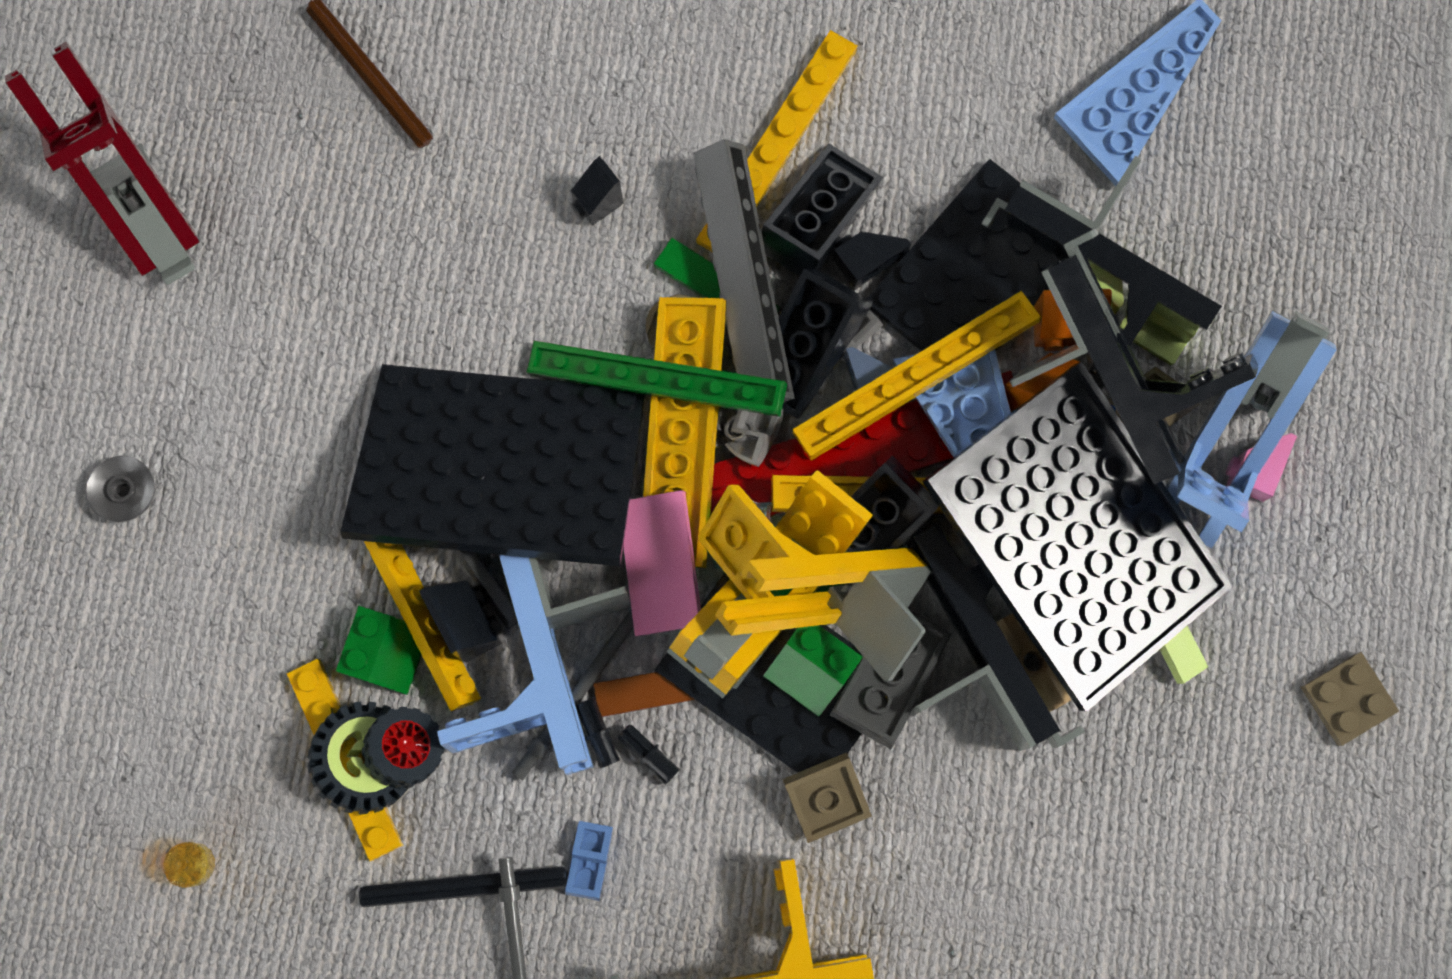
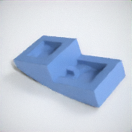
(589, 860)

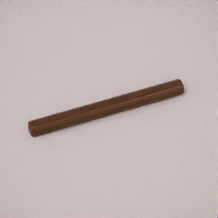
(369, 73)

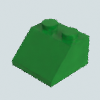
(380, 651)
(813, 667)

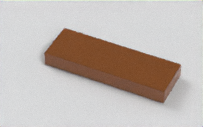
(637, 694)

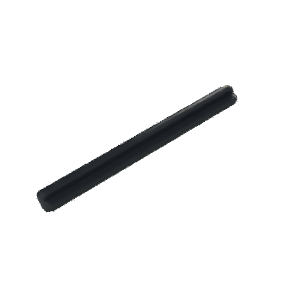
(459, 887)

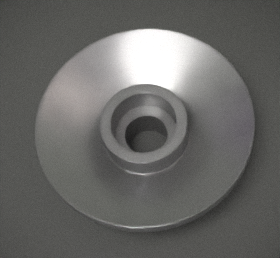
(105, 487)

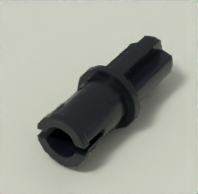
(597, 733)
(648, 754)

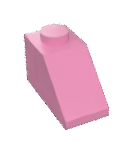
(1270, 473)

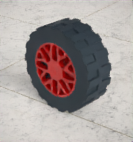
(402, 747)

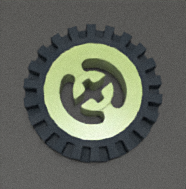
(350, 792)

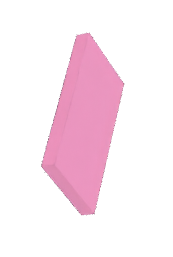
(660, 564)

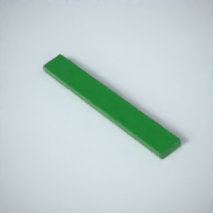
(657, 378)

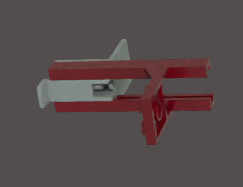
(121, 190)

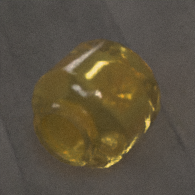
(200, 864)

